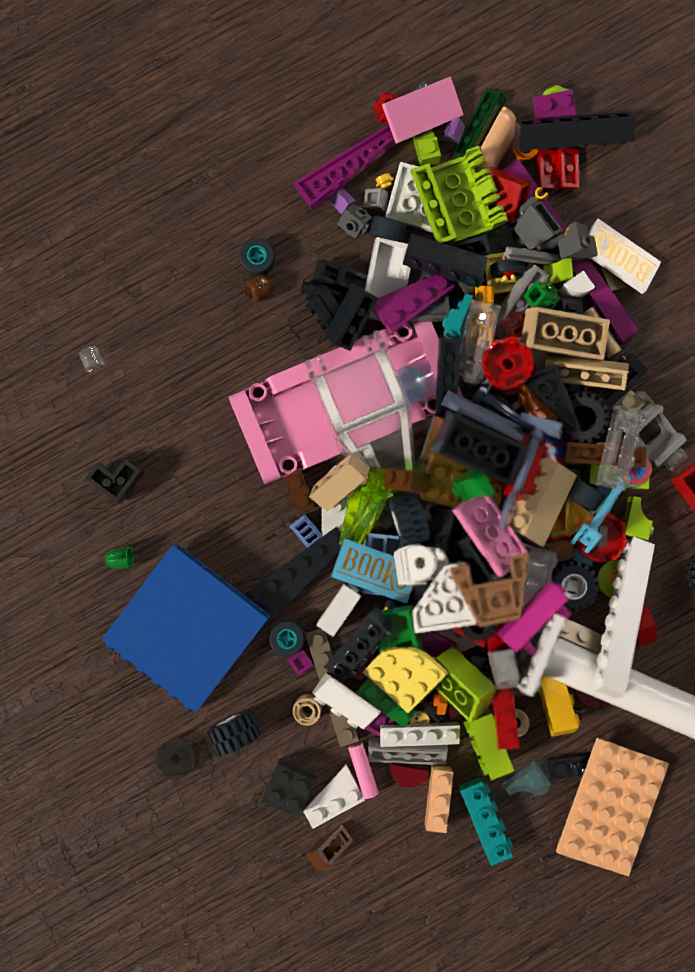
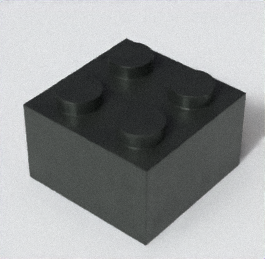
(288, 788)

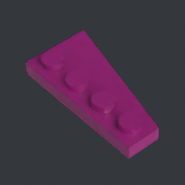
(410, 301)

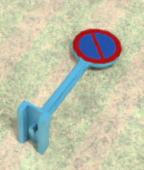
(589, 533)

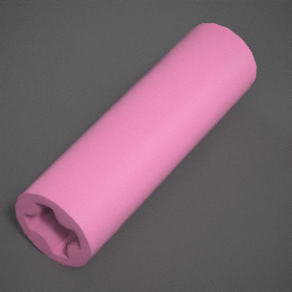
(363, 770)

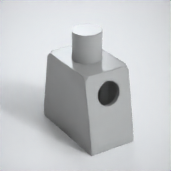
(504, 668)

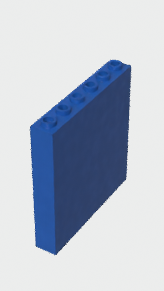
(185, 627)

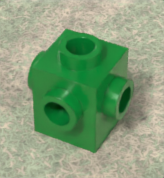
(542, 295)

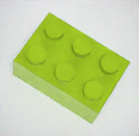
(464, 685)
(492, 761)

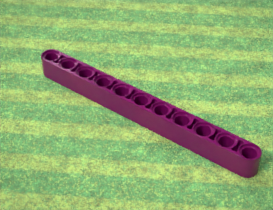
(601, 296)

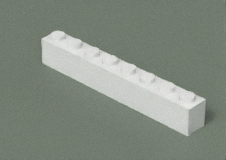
(623, 619)

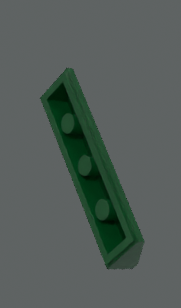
(480, 122)

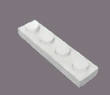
(419, 734)

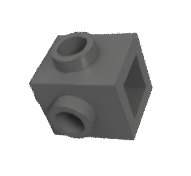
(355, 221)

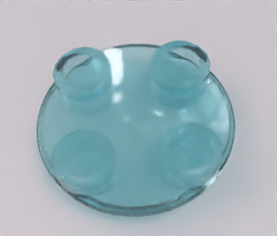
(413, 383)

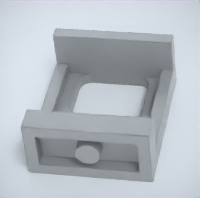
(666, 441)

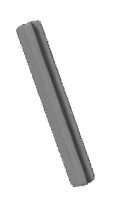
(531, 256)

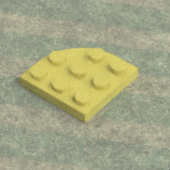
(405, 675)

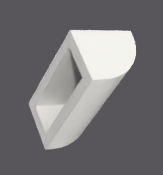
(576, 287)

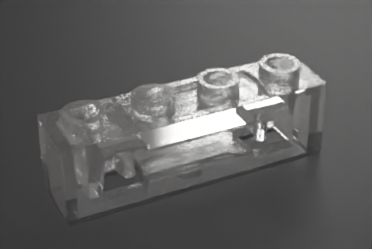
(478, 313)
(623, 419)

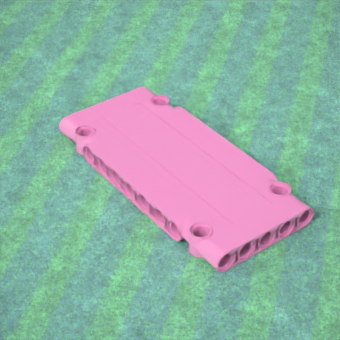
(289, 419)

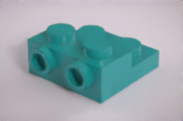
(456, 319)

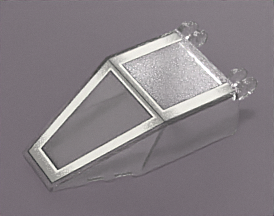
(367, 408)

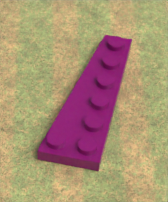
(337, 172)

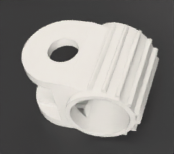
(418, 564)

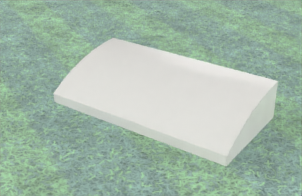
(386, 269)

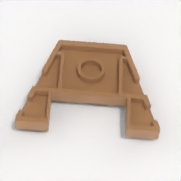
(493, 600)

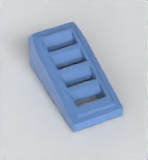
(300, 521)

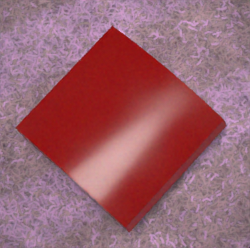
(558, 169)

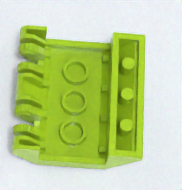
(459, 198)

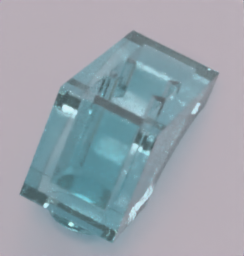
(529, 780)

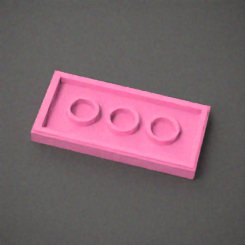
(422, 109)
(482, 522)

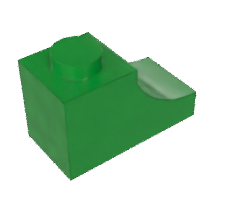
(471, 485)

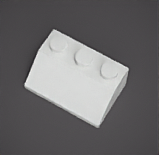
(344, 702)

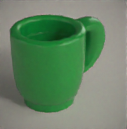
(120, 558)

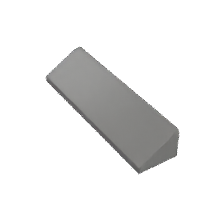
(515, 300)
(407, 754)

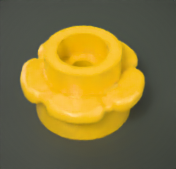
(384, 181)

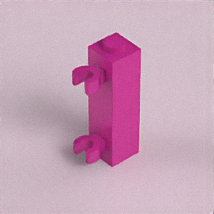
(534, 616)

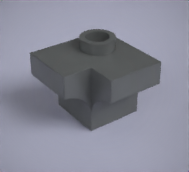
(577, 243)

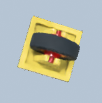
(502, 272)

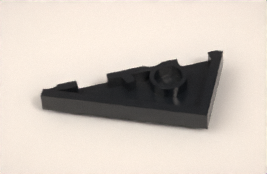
(550, 389)

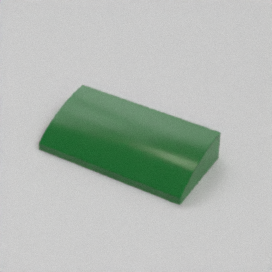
(402, 630)

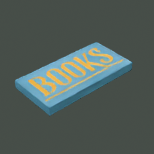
(369, 570)

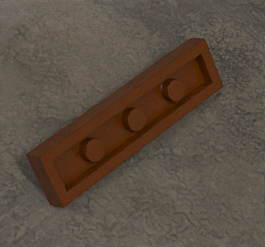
(592, 454)

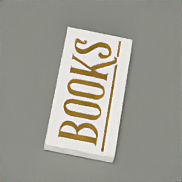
(623, 257)

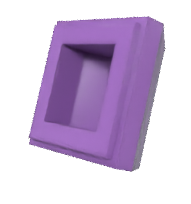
(454, 131)
(341, 200)

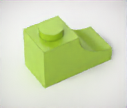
(427, 148)
(559, 272)
(635, 521)

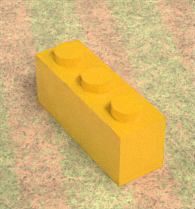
(558, 707)

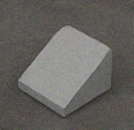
(376, 199)

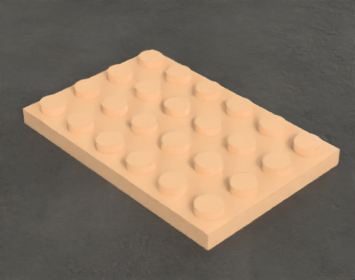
(612, 807)

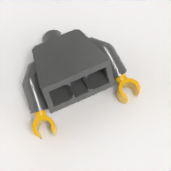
(537, 225)

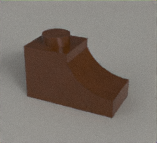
(329, 848)

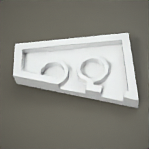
(336, 797)

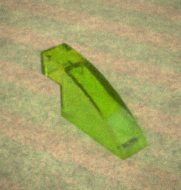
(364, 507)

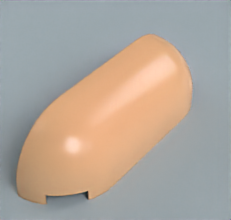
(498, 139)

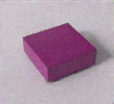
(301, 662)

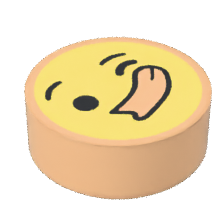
(420, 718)

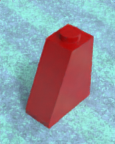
(511, 190)

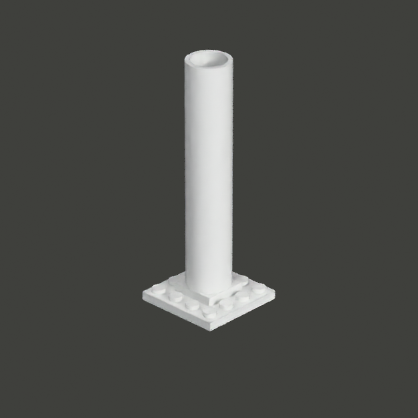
(577, 667)

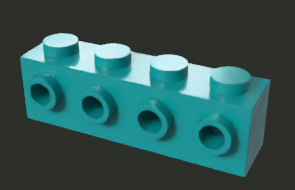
(486, 823)

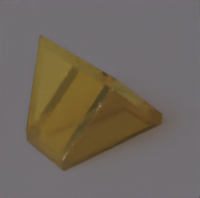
(570, 519)

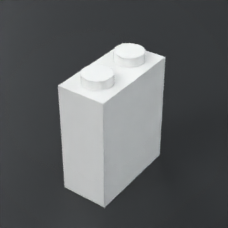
(339, 608)

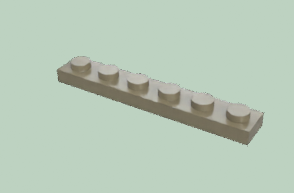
(321, 655)

